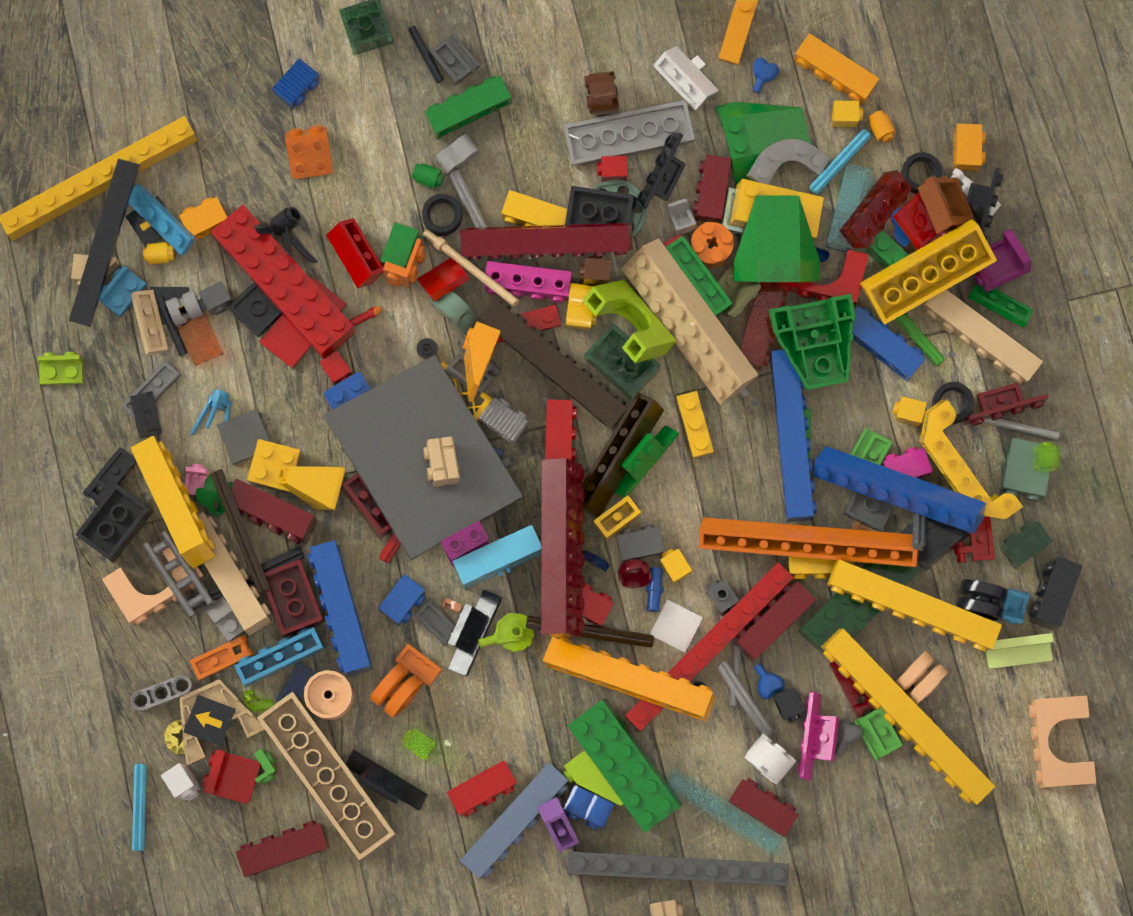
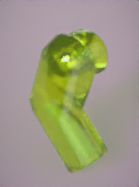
(255, 703)

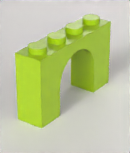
(619, 298)

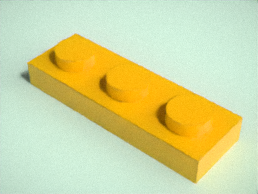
(694, 424)

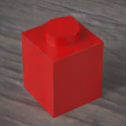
(612, 168)
(335, 368)

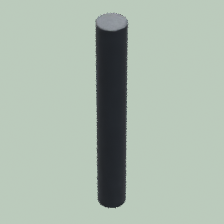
(425, 54)
(171, 326)

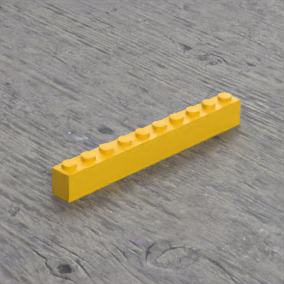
(95, 179)
(907, 716)

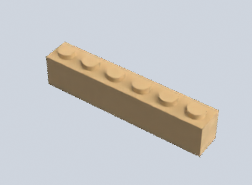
(983, 336)
(234, 583)

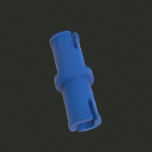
(654, 590)

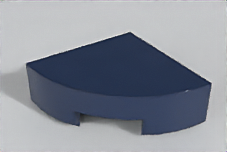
(595, 560)

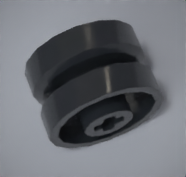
(982, 599)

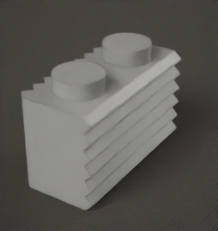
(504, 420)

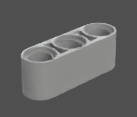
(152, 691)

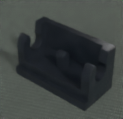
(145, 414)

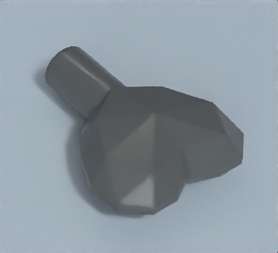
(847, 735)

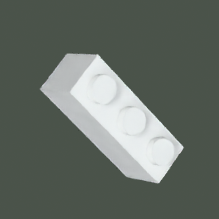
(182, 782)

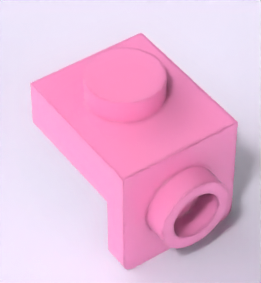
(195, 477)

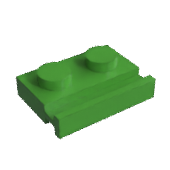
(871, 447)
(879, 734)

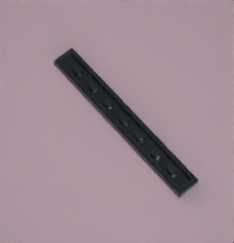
(104, 242)

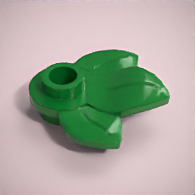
(208, 495)

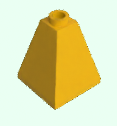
(314, 485)

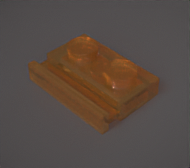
(200, 340)

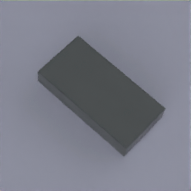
(435, 621)

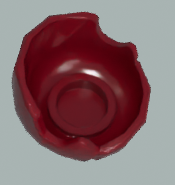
(634, 573)

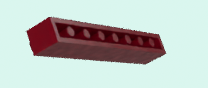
(546, 240)

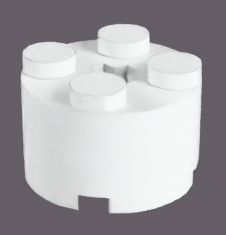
(769, 759)

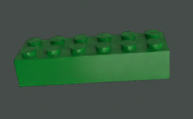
(625, 765)

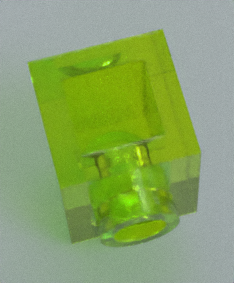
(1046, 457)

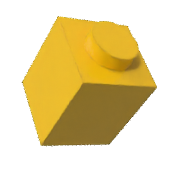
(846, 114)
(909, 411)
(675, 565)

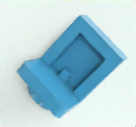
(1015, 606)

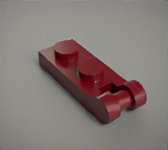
(850, 692)

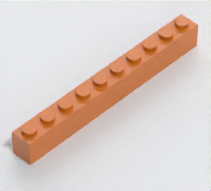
(807, 541)

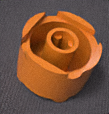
(712, 233)

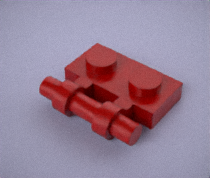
(981, 544)

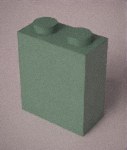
(1019, 472)

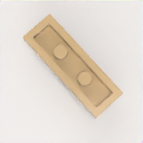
(149, 322)

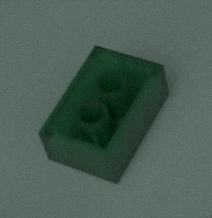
(616, 365)

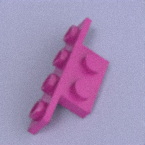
(819, 737)

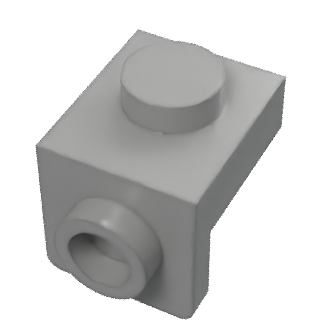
(681, 217)

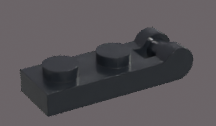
(111, 473)

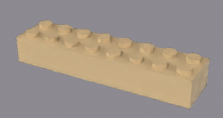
(689, 321)
(326, 776)

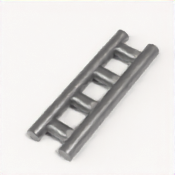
(176, 587)

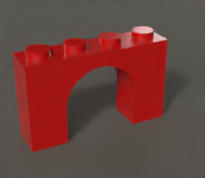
(847, 283)

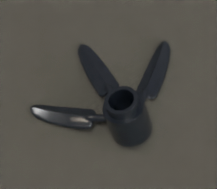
(282, 225)

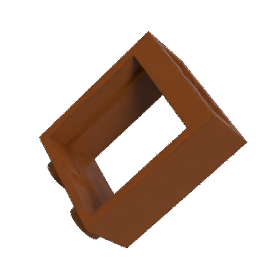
(945, 203)

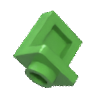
(266, 761)

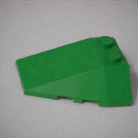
(754, 127)
(777, 243)
(817, 339)

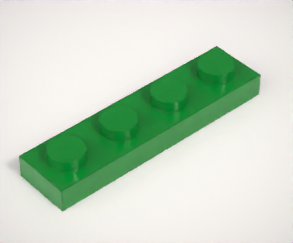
(699, 276)

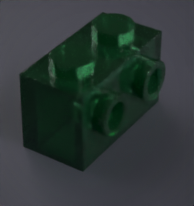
(1026, 544)

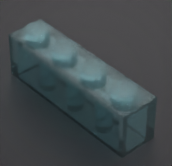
(851, 193)

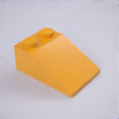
(479, 349)

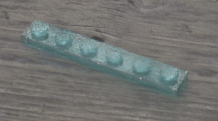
(724, 812)

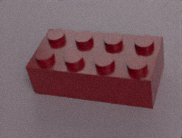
(273, 512)

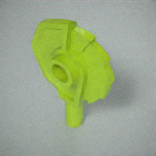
(510, 633)

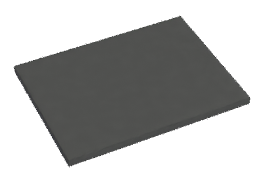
(385, 443)

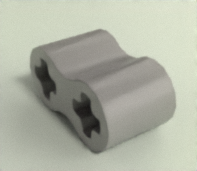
(457, 154)

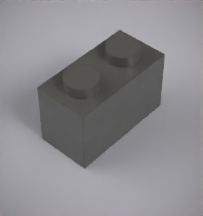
(640, 543)

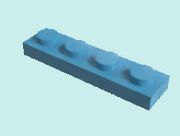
(161, 219)

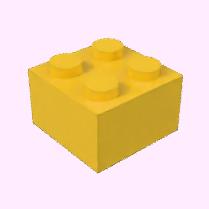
(267, 463)

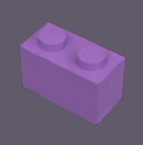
(558, 824)

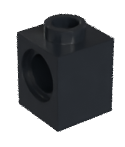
(789, 705)

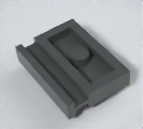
(454, 59)

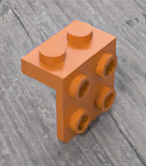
(308, 152)
(402, 276)

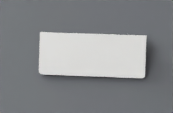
(685, 77)

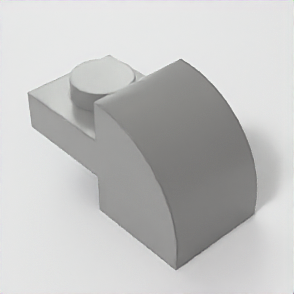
(225, 618)

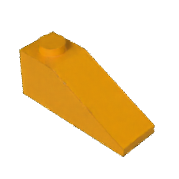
(737, 30)

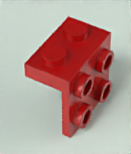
(231, 776)

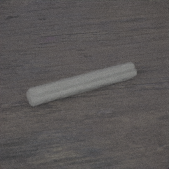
(744, 698)

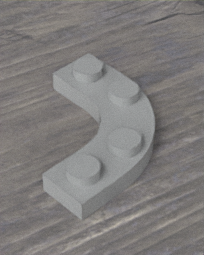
(784, 151)

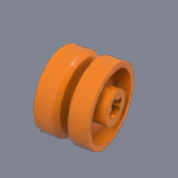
(399, 693)

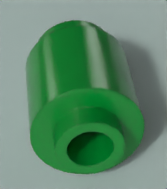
(427, 176)

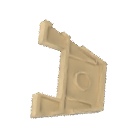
(220, 693)

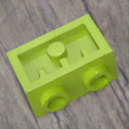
(61, 369)

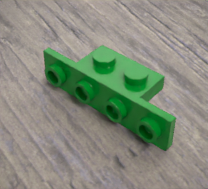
(643, 458)

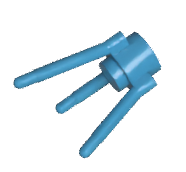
(218, 401)

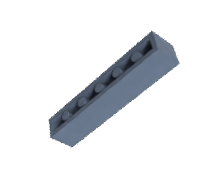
(514, 821)

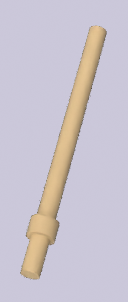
(442, 245)

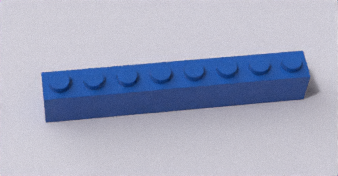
(792, 439)
(899, 489)

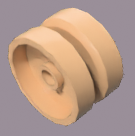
(923, 680)
(338, 704)

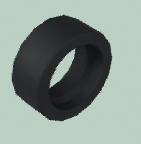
(920, 157)
(447, 199)
(962, 389)

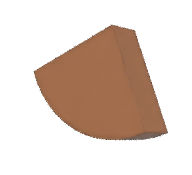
(452, 605)

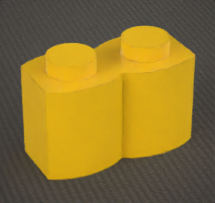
(578, 313)

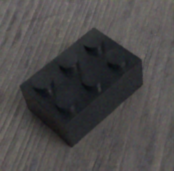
(599, 207)
(114, 523)
(939, 541)
(1054, 593)

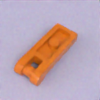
(220, 658)

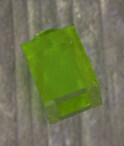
(418, 743)

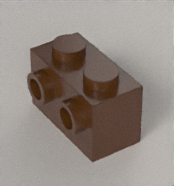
(595, 271)

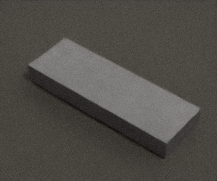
(158, 382)

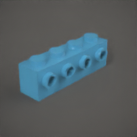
(279, 657)

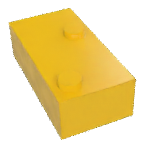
(747, 191)

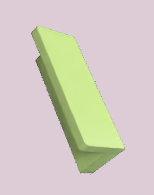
(1020, 651)

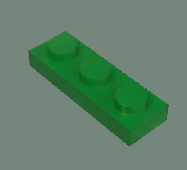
(1002, 305)

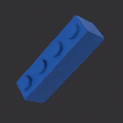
(885, 345)

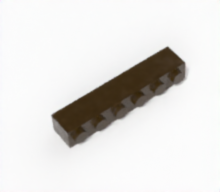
(606, 472)

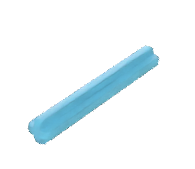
(840, 161)
(139, 807)

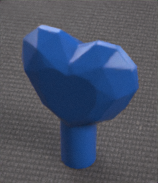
(764, 73)
(768, 682)

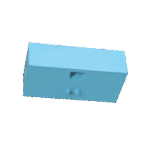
(498, 557)

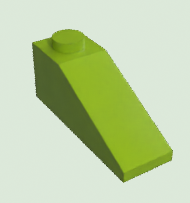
(588, 776)

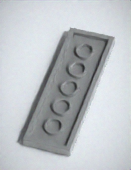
(627, 132)

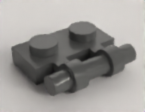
(457, 370)

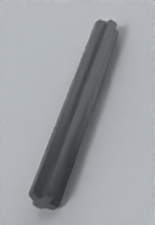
(919, 530)

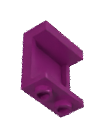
(1010, 263)
(465, 541)

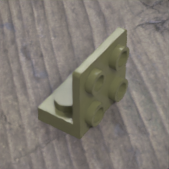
(737, 291)

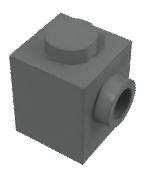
(215, 299)
(721, 596)

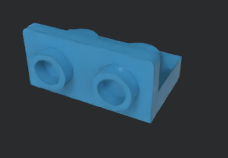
(118, 292)

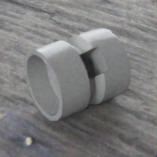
(192, 307)

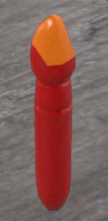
(371, 313)

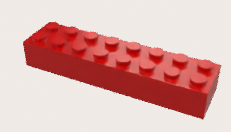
(283, 282)

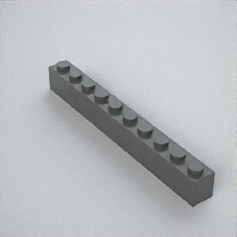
(678, 868)

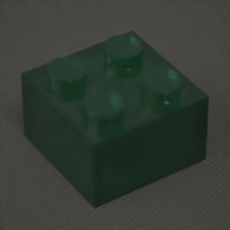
(366, 26)

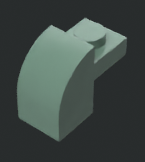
(455, 310)

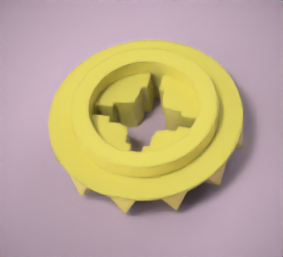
(173, 742)

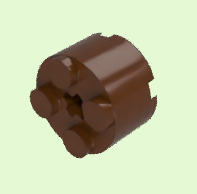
(602, 93)

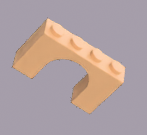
(137, 605)
(1051, 770)

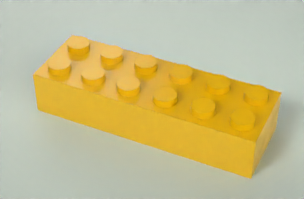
(928, 271)
(174, 501)

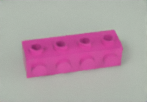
(530, 281)

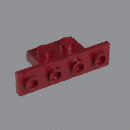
(1003, 401)

